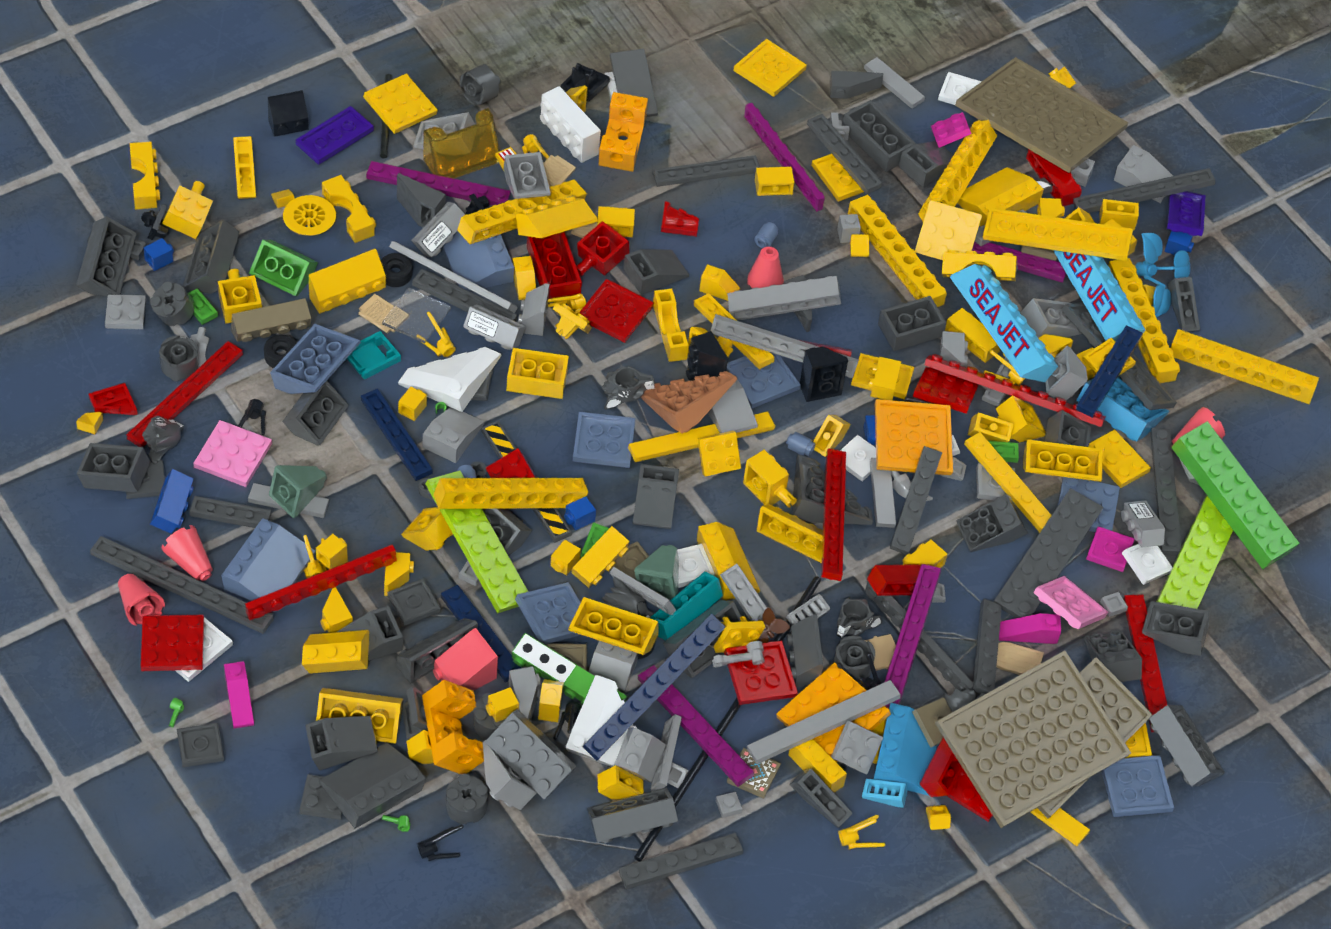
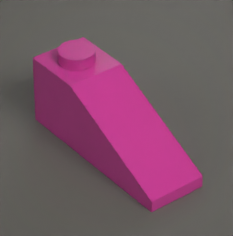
(1032, 629)
(238, 694)

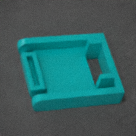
(369, 359)

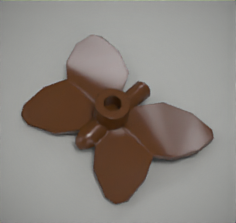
(771, 624)

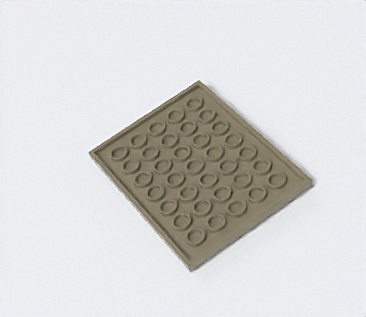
(1042, 114)
(1032, 739)

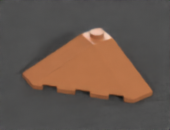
(687, 402)

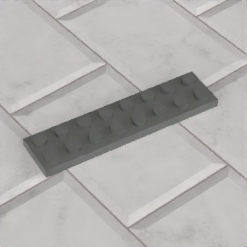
(1137, 377)
(1048, 553)

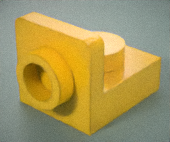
(1062, 77)

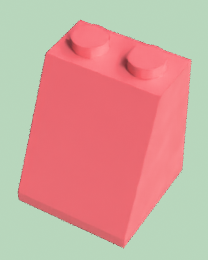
(468, 662)

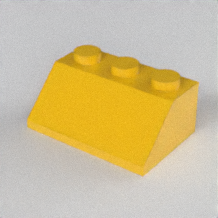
(336, 651)

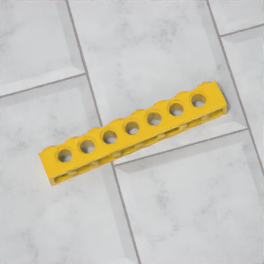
(962, 166)
(502, 217)
(896, 251)
(1153, 342)
(1244, 366)
(508, 492)

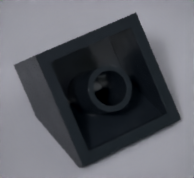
(287, 113)

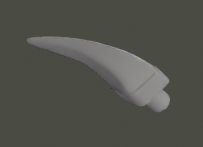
(201, 342)
(902, 484)

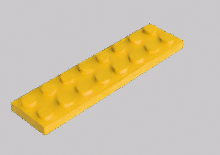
(1058, 234)

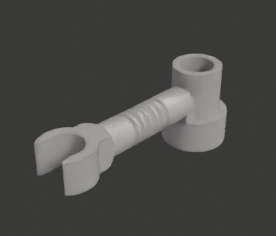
(754, 653)

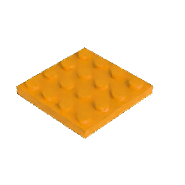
(906, 428)
(824, 692)

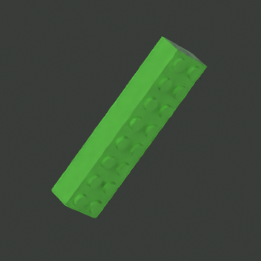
(1235, 495)

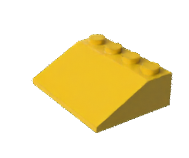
(1003, 191)

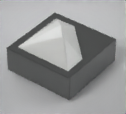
(1045, 185)

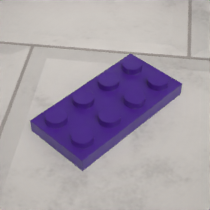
(334, 135)
(1186, 213)

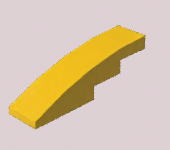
(244, 167)

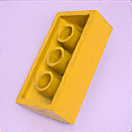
(554, 217)
(346, 281)
(1063, 460)
(791, 531)
(723, 553)
(615, 626)
(383, 710)

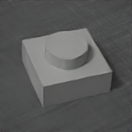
(468, 575)
(1114, 604)
(728, 804)

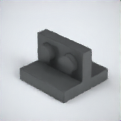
(414, 713)

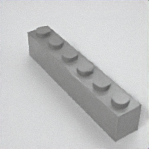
(784, 298)

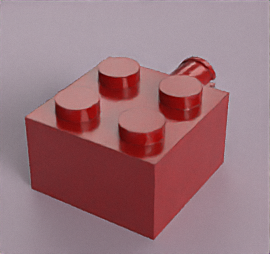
(601, 249)
(511, 466)

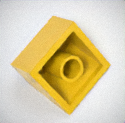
(1024, 419)
(428, 529)

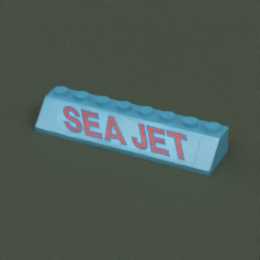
(1100, 293)
(1005, 322)

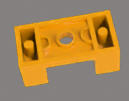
(626, 119)
(443, 710)

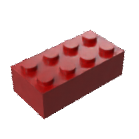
(554, 265)

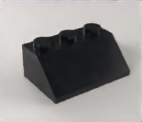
(705, 357)
(822, 374)

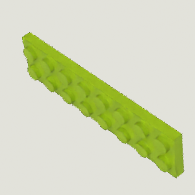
(483, 551)
(1197, 558)

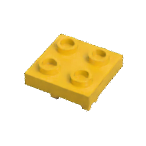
(570, 322)
(719, 453)
(738, 633)

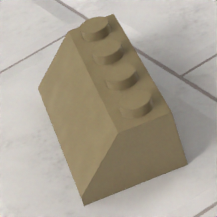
(270, 320)

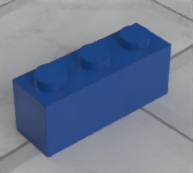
(172, 501)

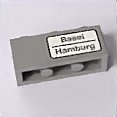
(438, 230)
(494, 327)
(1143, 523)

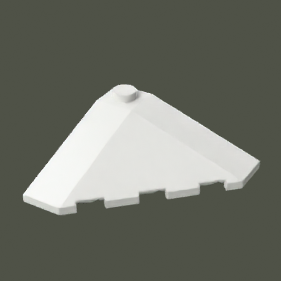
(454, 378)
(596, 710)

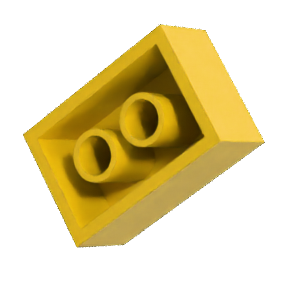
(537, 373)

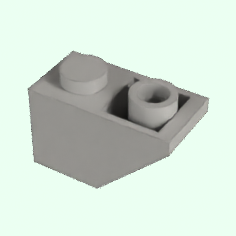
(954, 347)

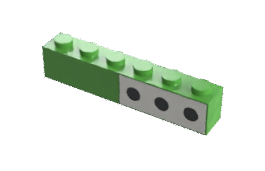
(554, 667)

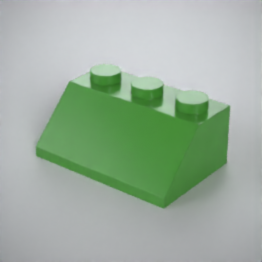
(282, 267)

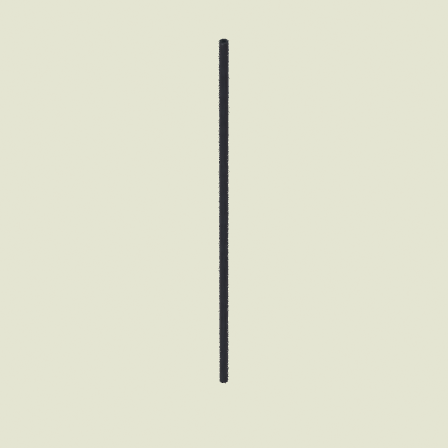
(720, 730)

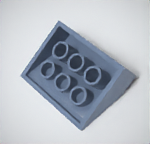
(482, 262)
(312, 360)
(266, 562)

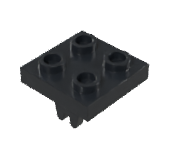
(585, 76)

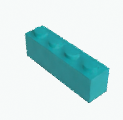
(689, 604)

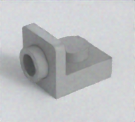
(837, 124)

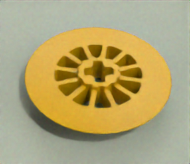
(322, 215)

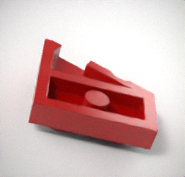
(678, 221)
(113, 400)

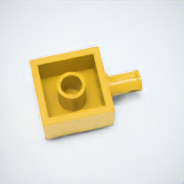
(188, 210)
(238, 294)
(767, 480)

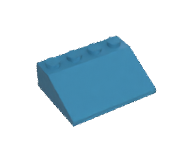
(1127, 411)
(903, 750)

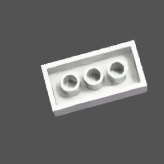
(570, 124)

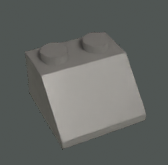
(535, 310)
(1068, 376)
(613, 664)
(640, 754)

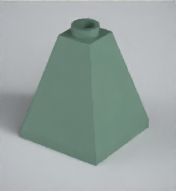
(296, 486)
(660, 571)

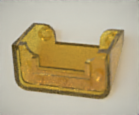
(462, 150)

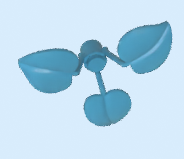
(1152, 249)

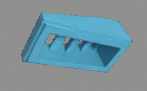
(894, 787)

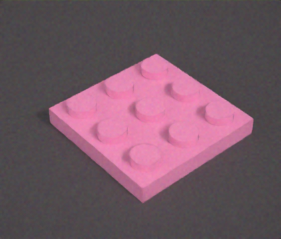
(232, 453)
(1070, 602)

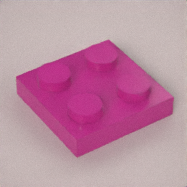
(950, 129)
(1108, 549)

